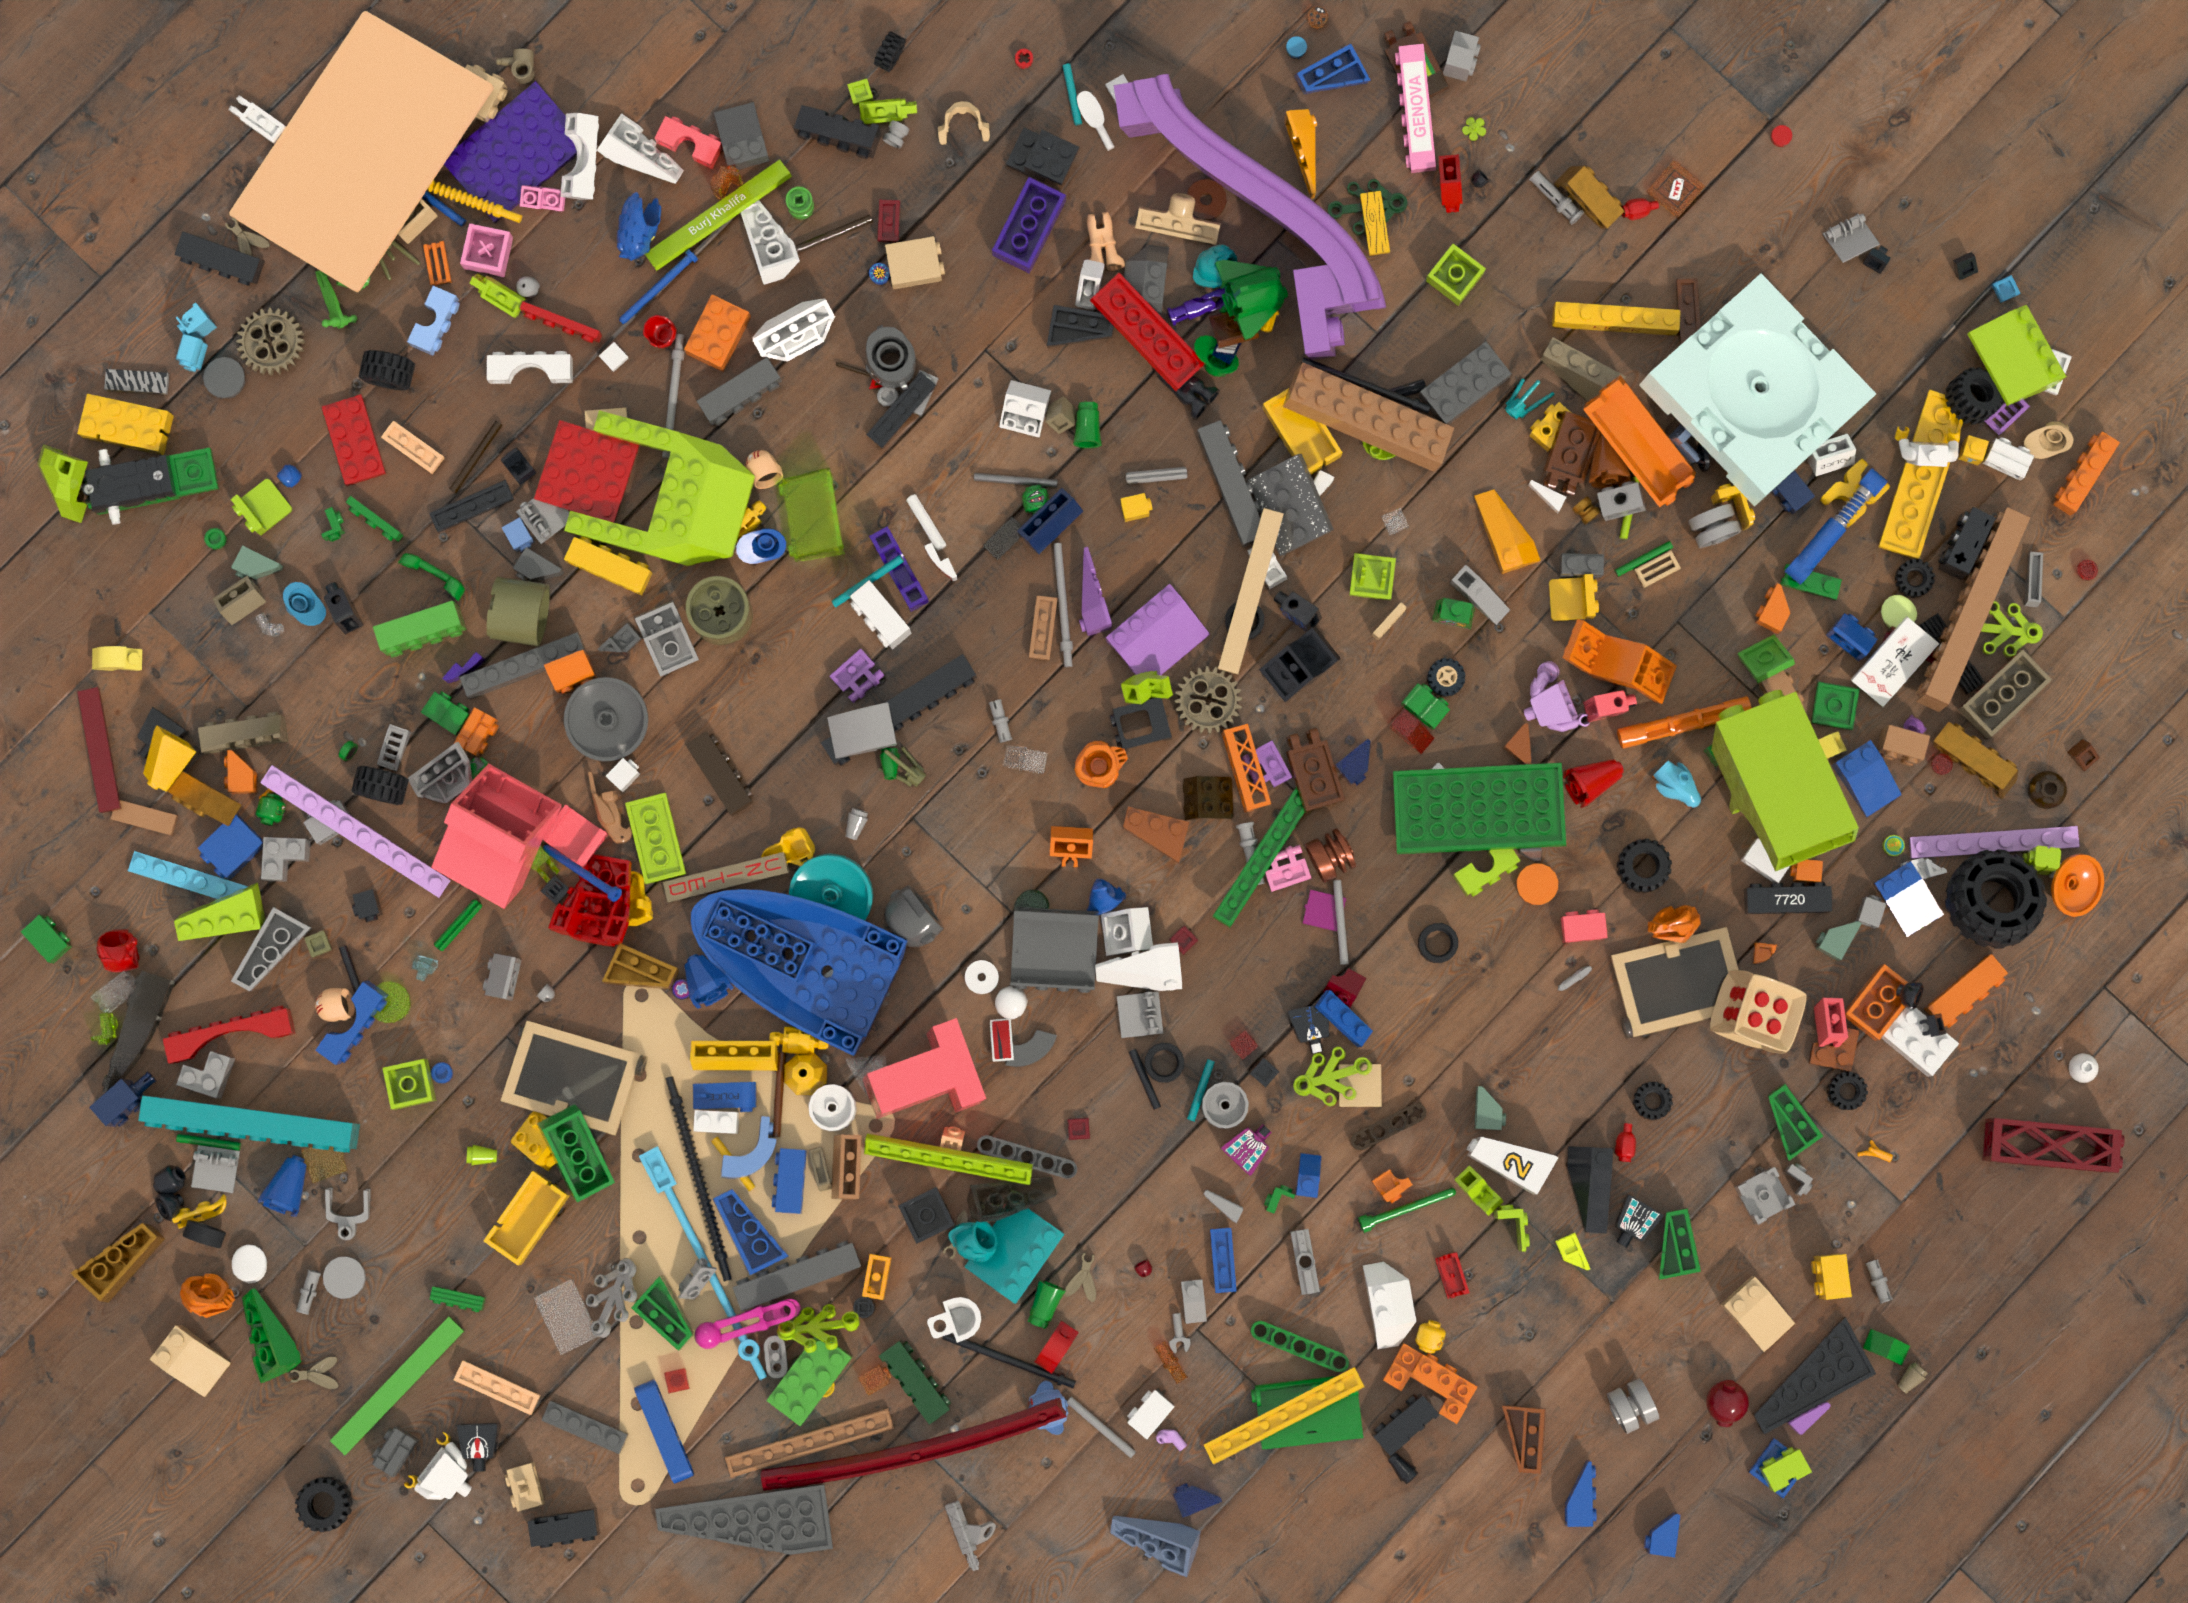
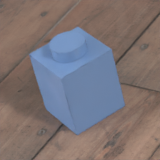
(518, 535)

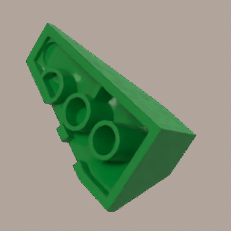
(273, 1345)

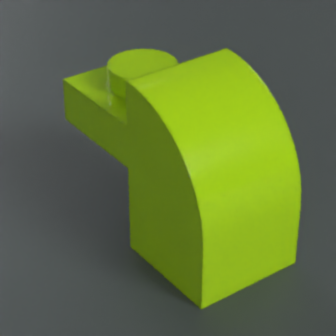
(1144, 686)
(1478, 1190)

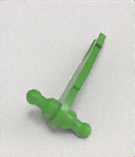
(337, 319)

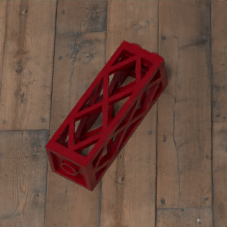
(2108, 1151)

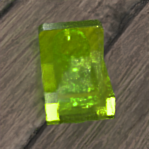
(108, 1027)

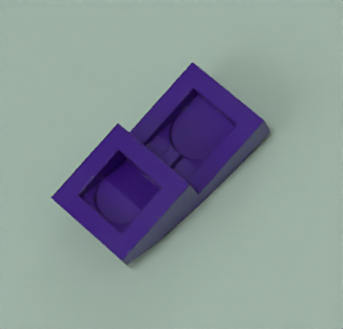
(457, 671)

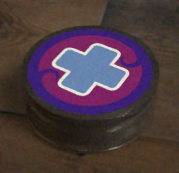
(680, 989)

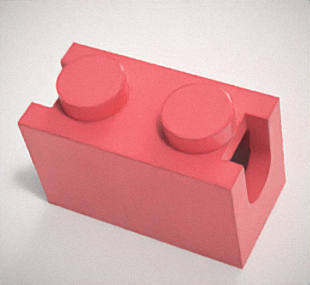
(1583, 927)
(1830, 1021)

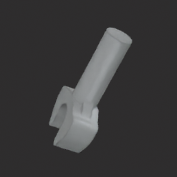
(1178, 1331)

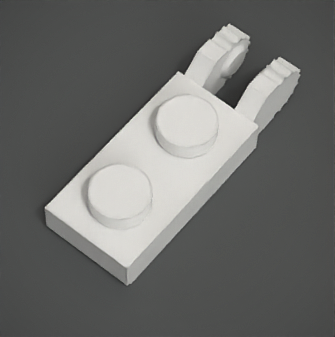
(259, 120)

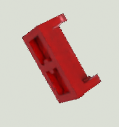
(1452, 1275)

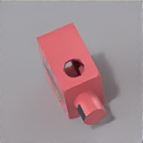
(1608, 705)

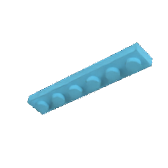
(182, 876)

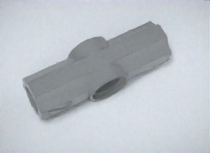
(1302, 1247)

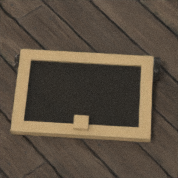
(1672, 981)
(567, 1069)

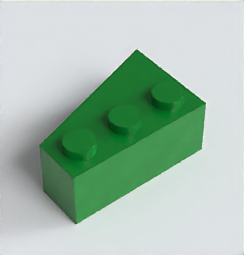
(1793, 1122)
(1679, 1246)
(664, 1314)

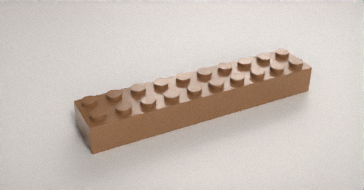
(1972, 610)

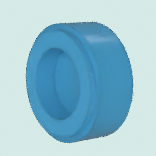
(1296, 47)

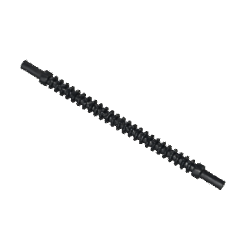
(676, 1102)

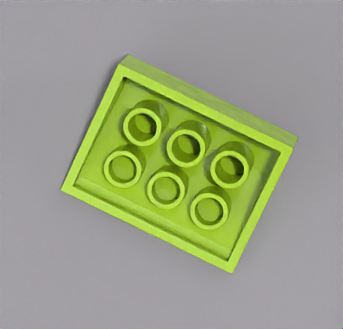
(2017, 355)

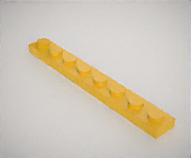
(1284, 1415)

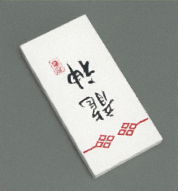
(1894, 661)

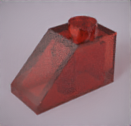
(1412, 731)

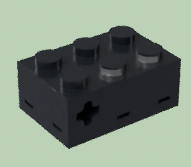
(1965, 543)

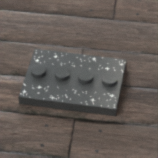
(1291, 491)

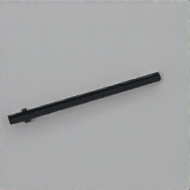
(1415, 404)
(1059, 1378)

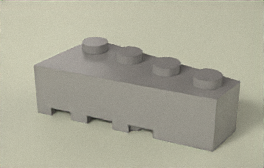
(271, 945)

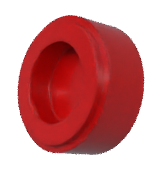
(1781, 136)

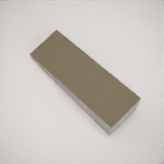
(820, 1169)

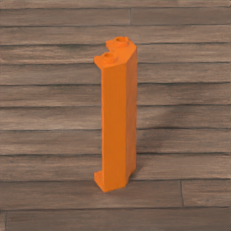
(1640, 441)

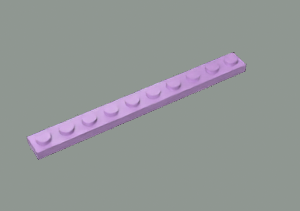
(355, 831)

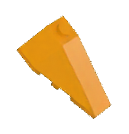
(1301, 132)
(1508, 538)

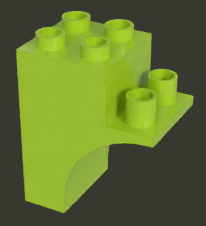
(1782, 779)

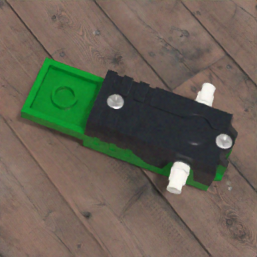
(147, 481)

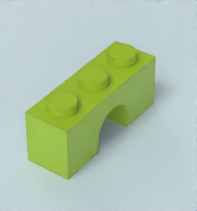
(1472, 880)

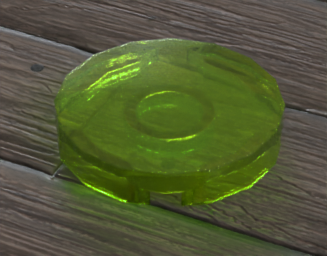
(397, 1002)

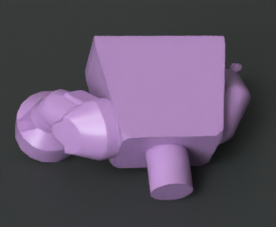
(1552, 705)

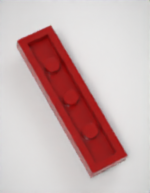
(568, 326)

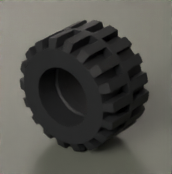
(386, 370)
(1964, 404)
(380, 785)
(1661, 859)
(305, 1504)

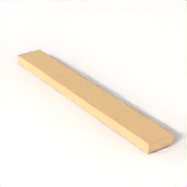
(1250, 591)

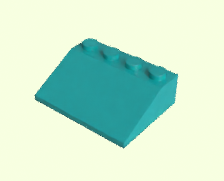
(1021, 1251)

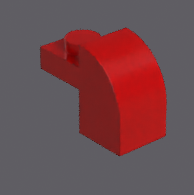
(1056, 1347)

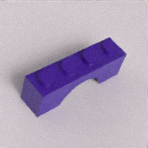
(902, 574)

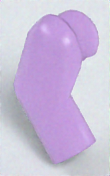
(1171, 1436)

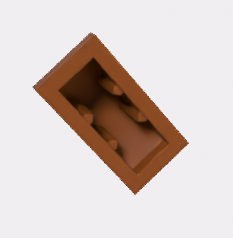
(1520, 745)

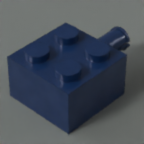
(121, 1100)

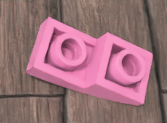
(542, 197)

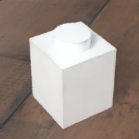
(623, 774)

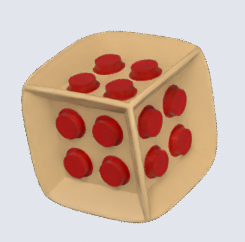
(1758, 1011)

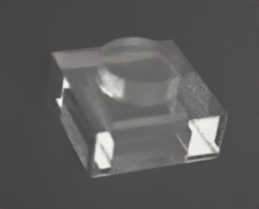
(1395, 521)

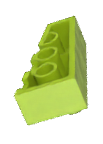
(225, 915)

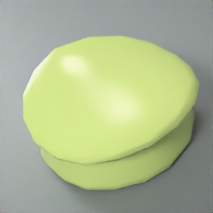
(1896, 609)

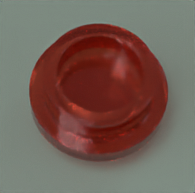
(2087, 570)
(1942, 764)

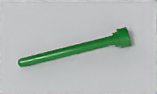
(1368, 1222)

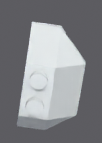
(794, 330)
(1389, 1304)

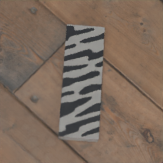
(136, 381)

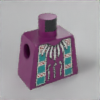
(1248, 1148)

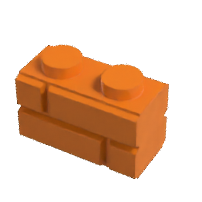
(476, 732)

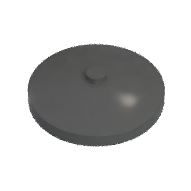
(606, 719)

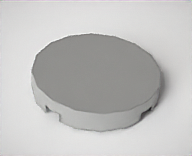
(344, 1277)

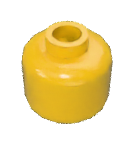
(1430, 1336)

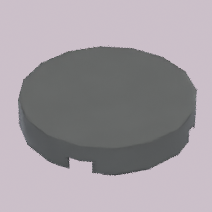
(224, 378)

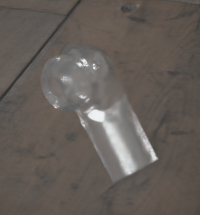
(269, 628)

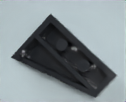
(1077, 326)
(1404, 1423)
(563, 1528)

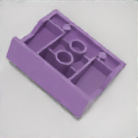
(1158, 633)

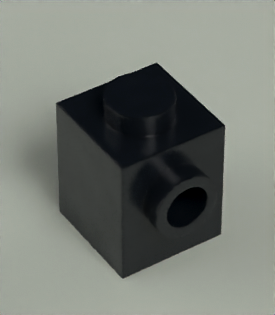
(367, 905)

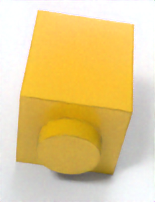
(1973, 450)
(1135, 507)

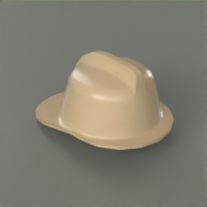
(2049, 440)

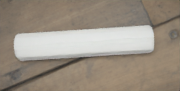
(926, 522)

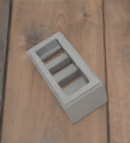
(386, 745)
(1229, 1208)

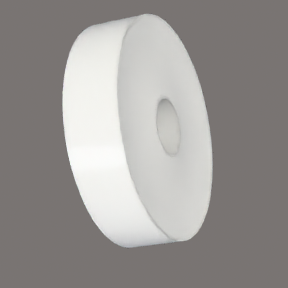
(977, 968)

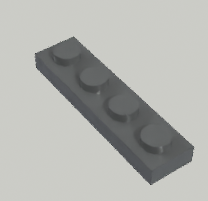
(585, 1427)

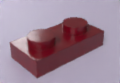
(889, 221)

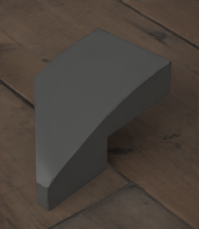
(623, 640)

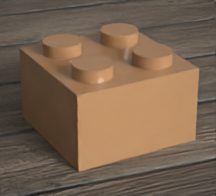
(1902, 745)

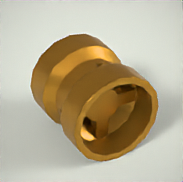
(1589, 514)

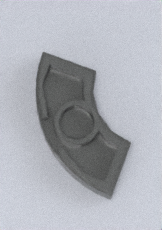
(1032, 1050)

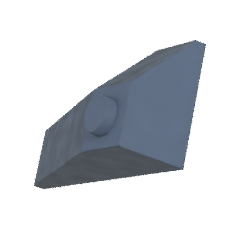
(1166, 1541)

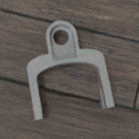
(347, 1222)

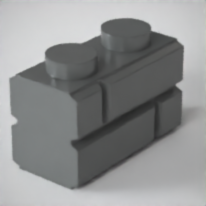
(1580, 564)
(394, 1451)

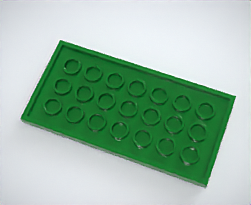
(1479, 808)

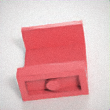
(574, 836)

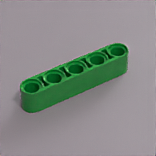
(1310, 1346)

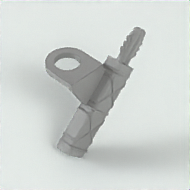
(968, 1534)

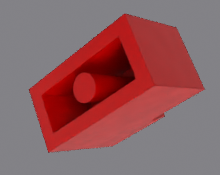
(1450, 182)

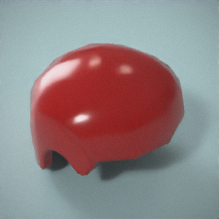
(659, 331)

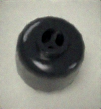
(169, 1180)

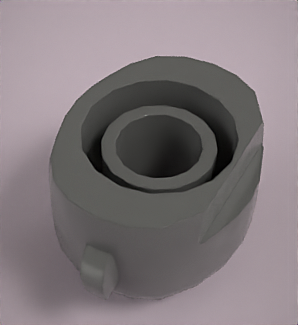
(885, 341)
(912, 918)

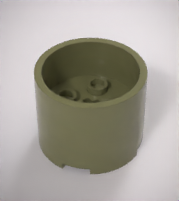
(715, 594)
(518, 611)

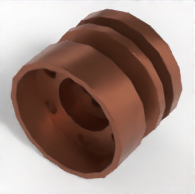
(1330, 855)

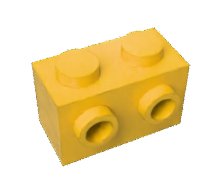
(1544, 431)

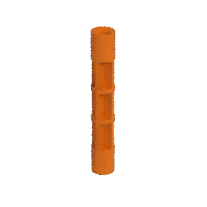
(1672, 725)

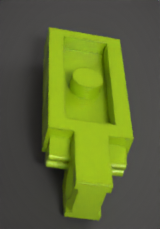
(886, 110)
(498, 294)

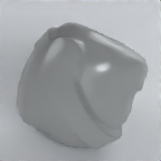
(527, 287)

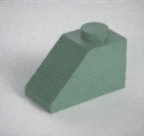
(254, 564)
(1837, 940)
(1488, 1112)

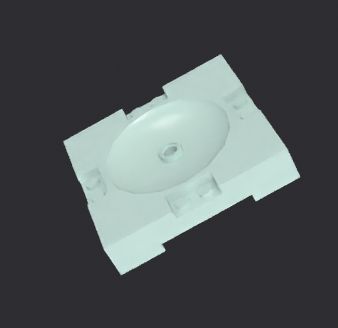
(1766, 347)

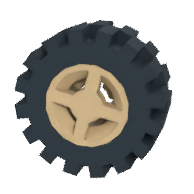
(1452, 672)

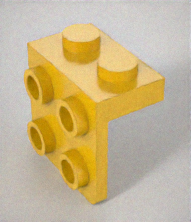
(1728, 492)
(1573, 598)
(531, 1142)

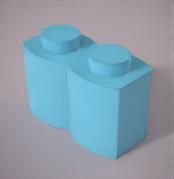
(191, 353)

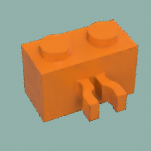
(1071, 842)

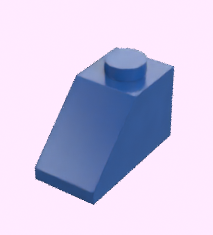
(1308, 1175)
(1663, 1537)

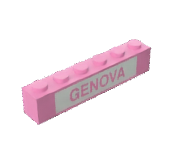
(1417, 108)

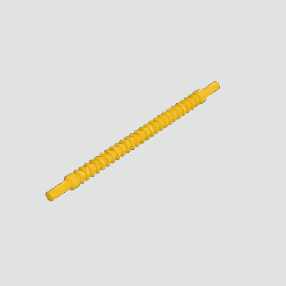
(497, 210)

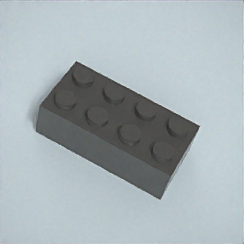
(1465, 384)

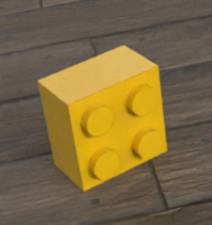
(1831, 1276)

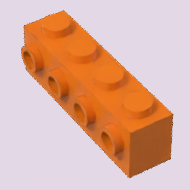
(2086, 473)

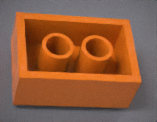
(717, 333)
(1877, 1003)

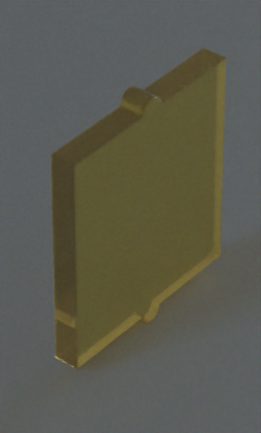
(323, 1163)

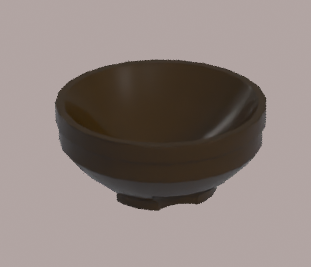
(2040, 797)

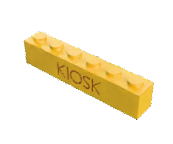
(1616, 318)

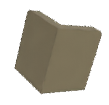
(1061, 415)

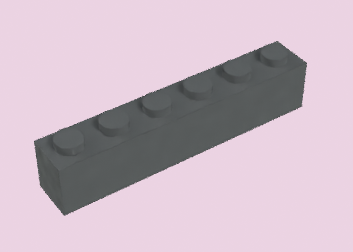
(1231, 480)
(519, 666)
(797, 1276)

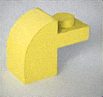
(116, 657)
(1832, 745)

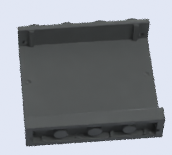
(1054, 949)

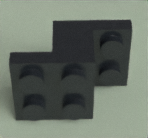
(1042, 156)
(1300, 664)

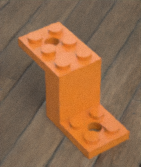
(1619, 661)

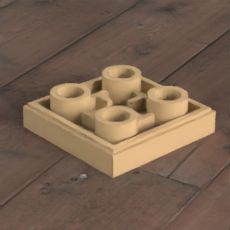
(1366, 1086)

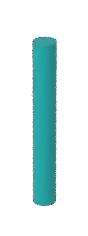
(1072, 94)
(1200, 1090)

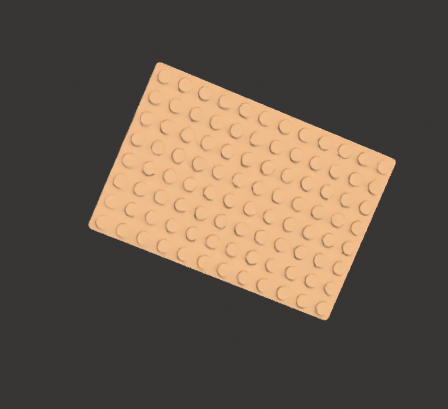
(361, 151)

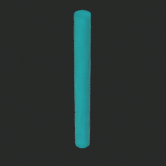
(872, 577)

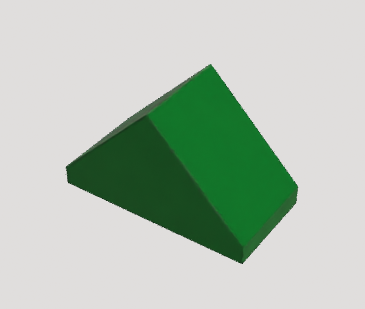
(1886, 1346)

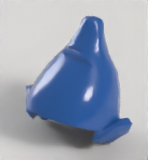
(1104, 897)

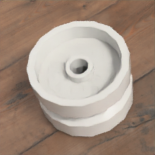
(844, 1112)

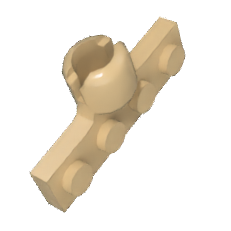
(1178, 221)

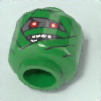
(1034, 498)

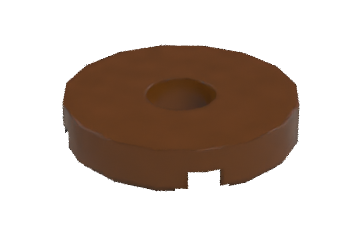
(1217, 194)

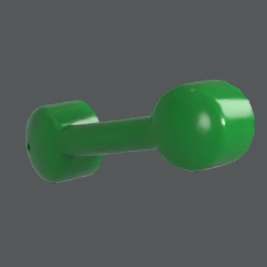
(452, 585)

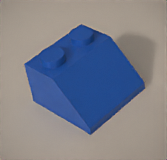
(1852, 637)

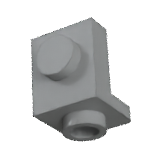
(1799, 1174)

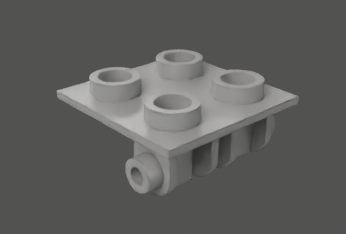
(1851, 238)
(542, 518)
(1140, 1014)
(215, 1168)

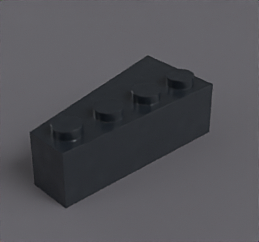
(837, 131)

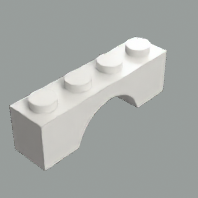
(583, 132)
(503, 367)

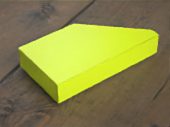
(1571, 1251)

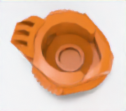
(1099, 764)
(1675, 923)
(206, 1295)

